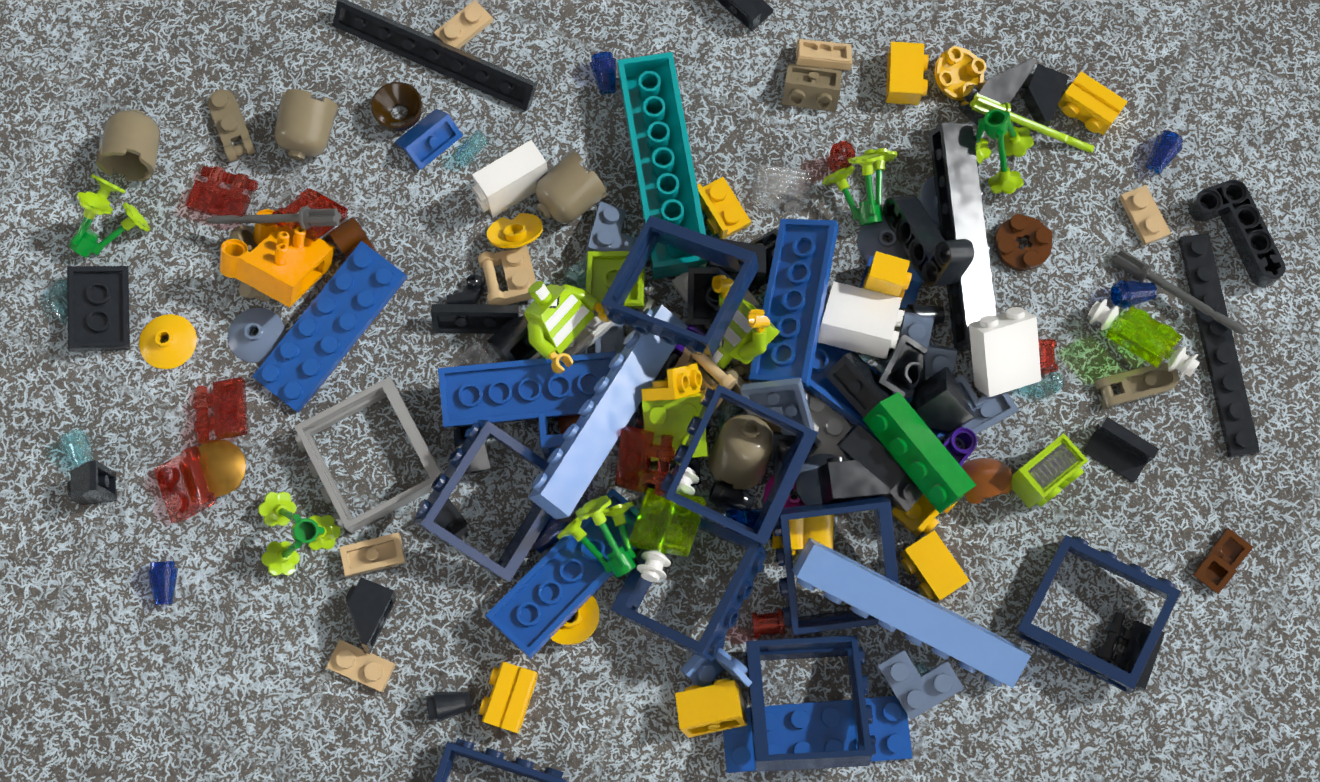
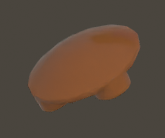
(990, 477)

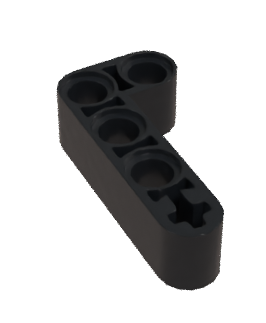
(1240, 234)
(934, 258)

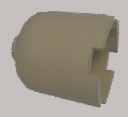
(304, 124)
(129, 146)
(568, 190)
(741, 451)

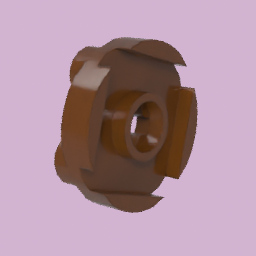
(1038, 238)

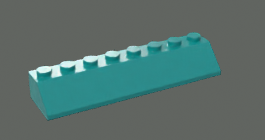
(661, 154)

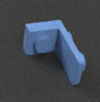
(703, 672)

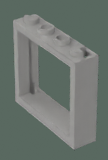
(318, 467)

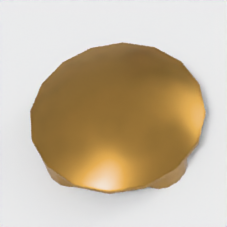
(222, 466)

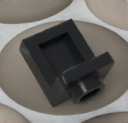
(452, 521)

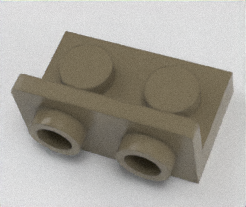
(812, 87)

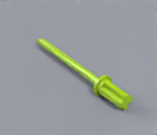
(984, 104)

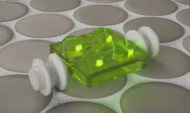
(1144, 337)
(665, 528)

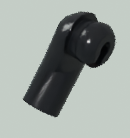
(470, 293)

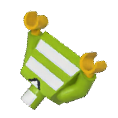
(558, 318)
(747, 332)

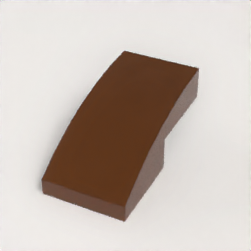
(1222, 560)

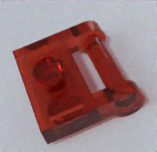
(313, 200)
(178, 487)

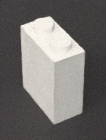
(509, 179)
(861, 320)
(1005, 351)

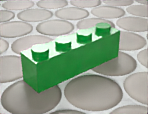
(919, 452)

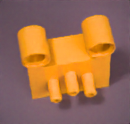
(281, 264)

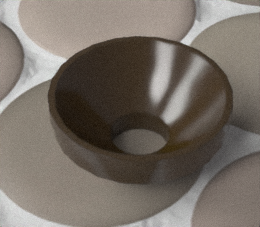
(395, 95)

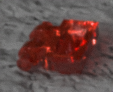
(216, 201)
(229, 410)
(635, 458)

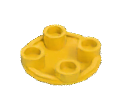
(958, 70)

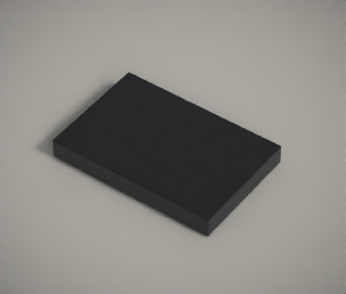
(98, 308)

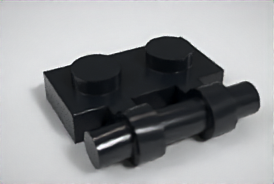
(1135, 640)

